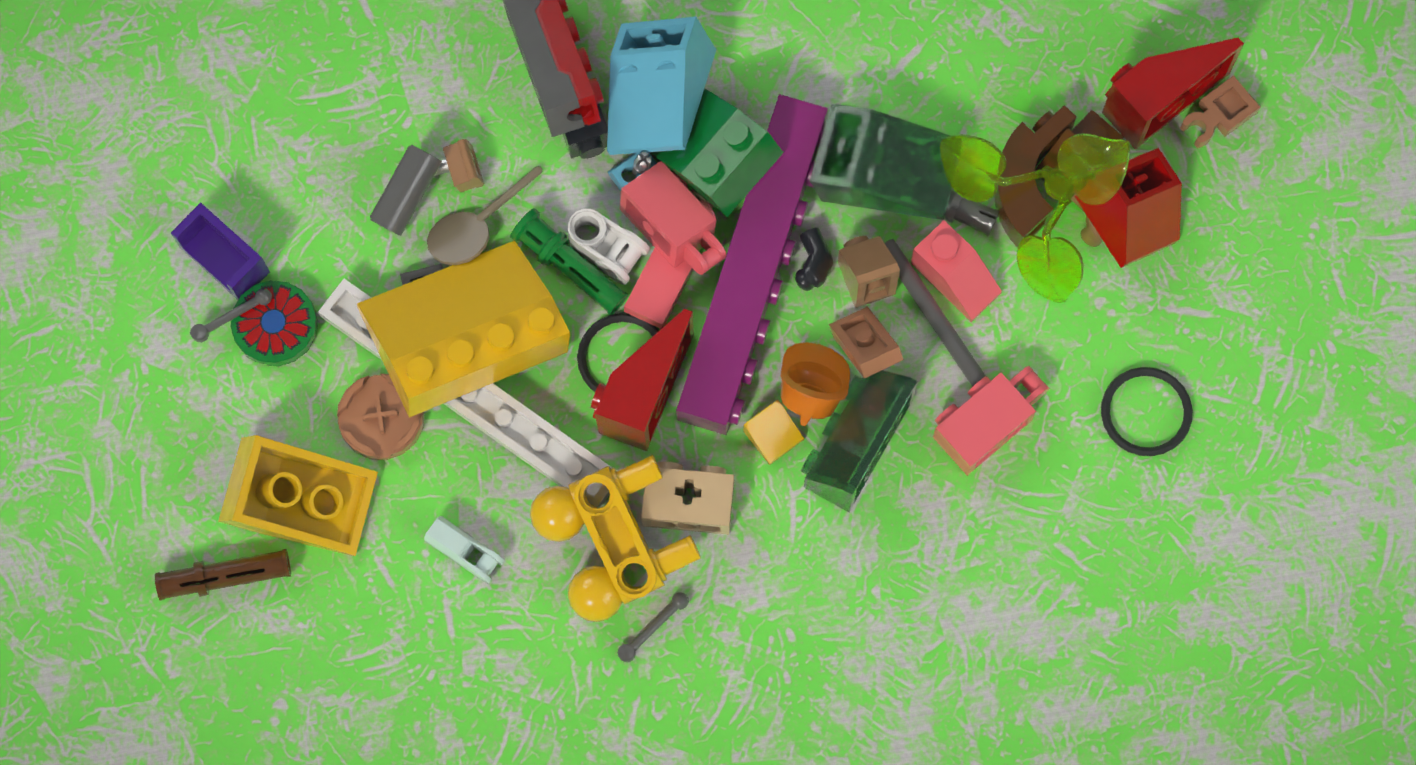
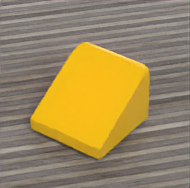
(773, 432)

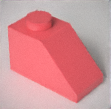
(955, 270)

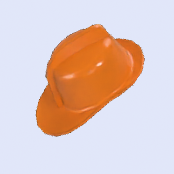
(813, 380)

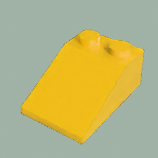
(297, 495)

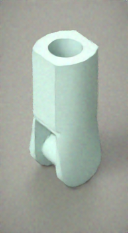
(459, 545)

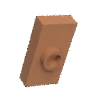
(866, 342)

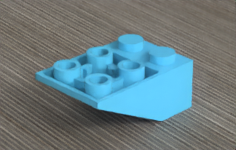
(656, 84)

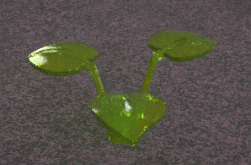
(1086, 167)

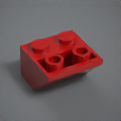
(1143, 212)

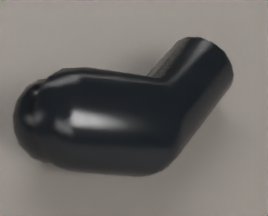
(818, 262)

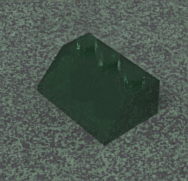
(858, 437)

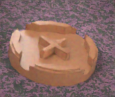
(376, 420)

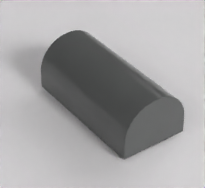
(405, 190)

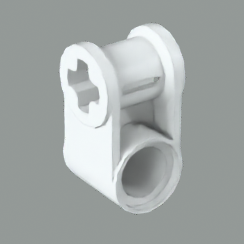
(612, 250)

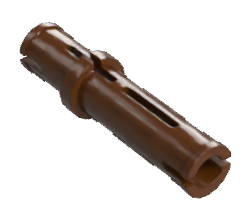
(222, 574)

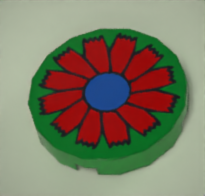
(276, 331)

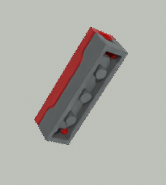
(555, 63)

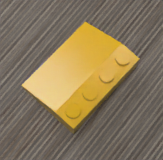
(464, 327)

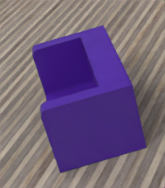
(220, 251)

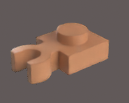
(1223, 109)

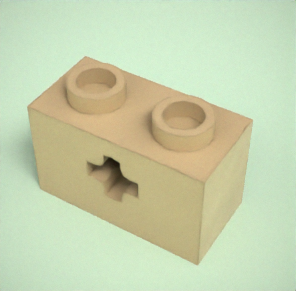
(709, 509)

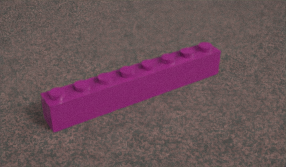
(751, 272)

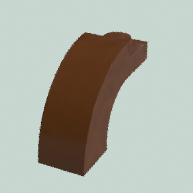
(1021, 205)

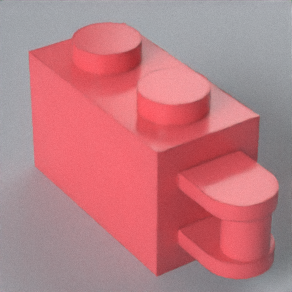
(672, 218)
(988, 418)

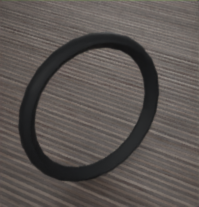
(582, 350)
(1146, 451)

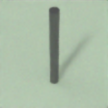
(935, 316)

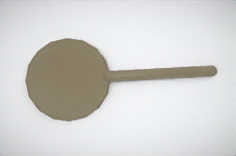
(464, 234)

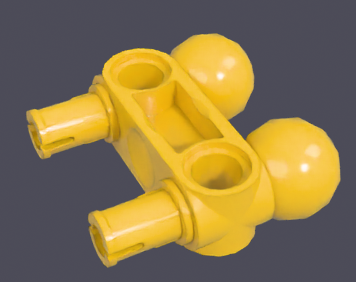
(597, 590)

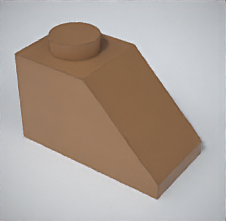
(868, 270)

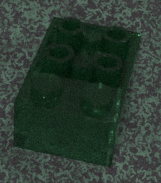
(880, 164)

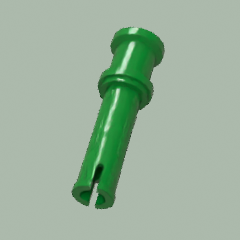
(554, 250)

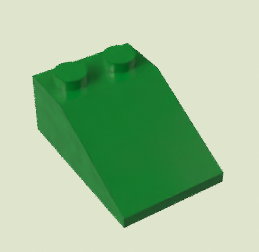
(723, 154)

